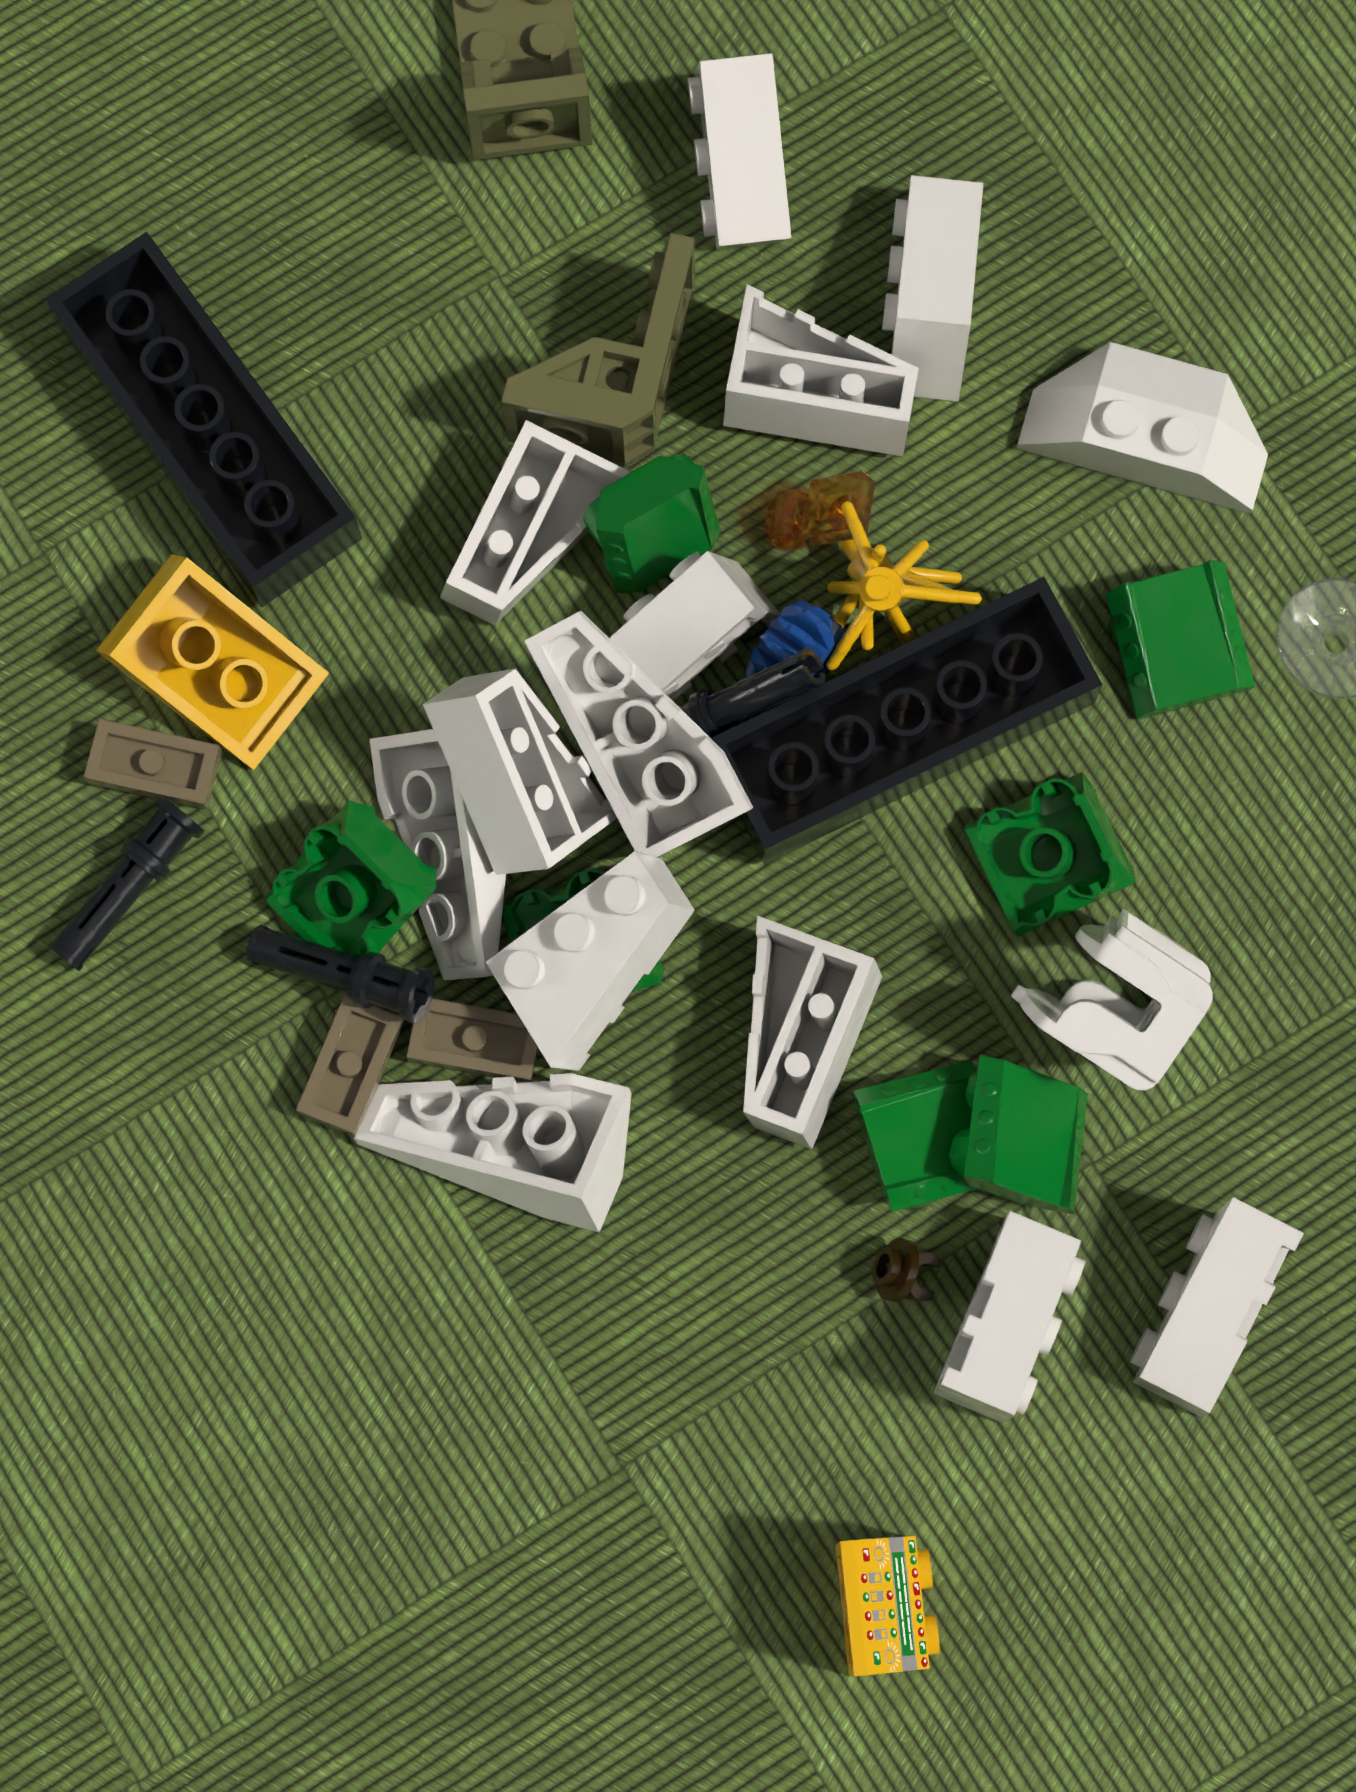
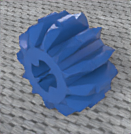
(795, 629)

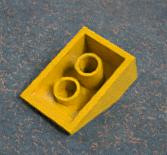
(212, 660)

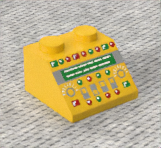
(885, 1605)

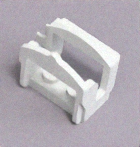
(1109, 1029)

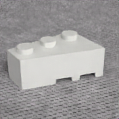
(934, 281)
(515, 773)
(803, 1028)
(1213, 1305)
(1010, 1319)

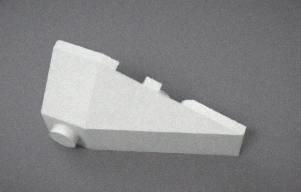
(645, 752)
(434, 823)
(525, 1143)

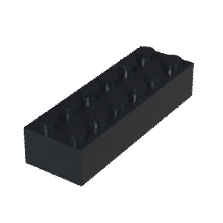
(204, 419)
(908, 719)

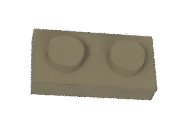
(152, 764)
(473, 1041)
(350, 1066)

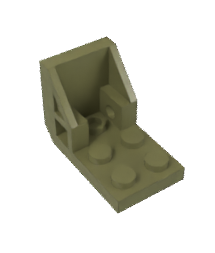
(522, 76)
(592, 404)

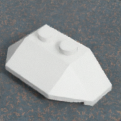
(1149, 425)

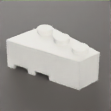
(740, 151)
(814, 383)
(527, 522)
(692, 621)
(589, 955)

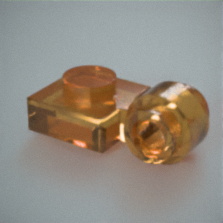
(818, 515)

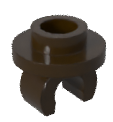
(897, 1270)

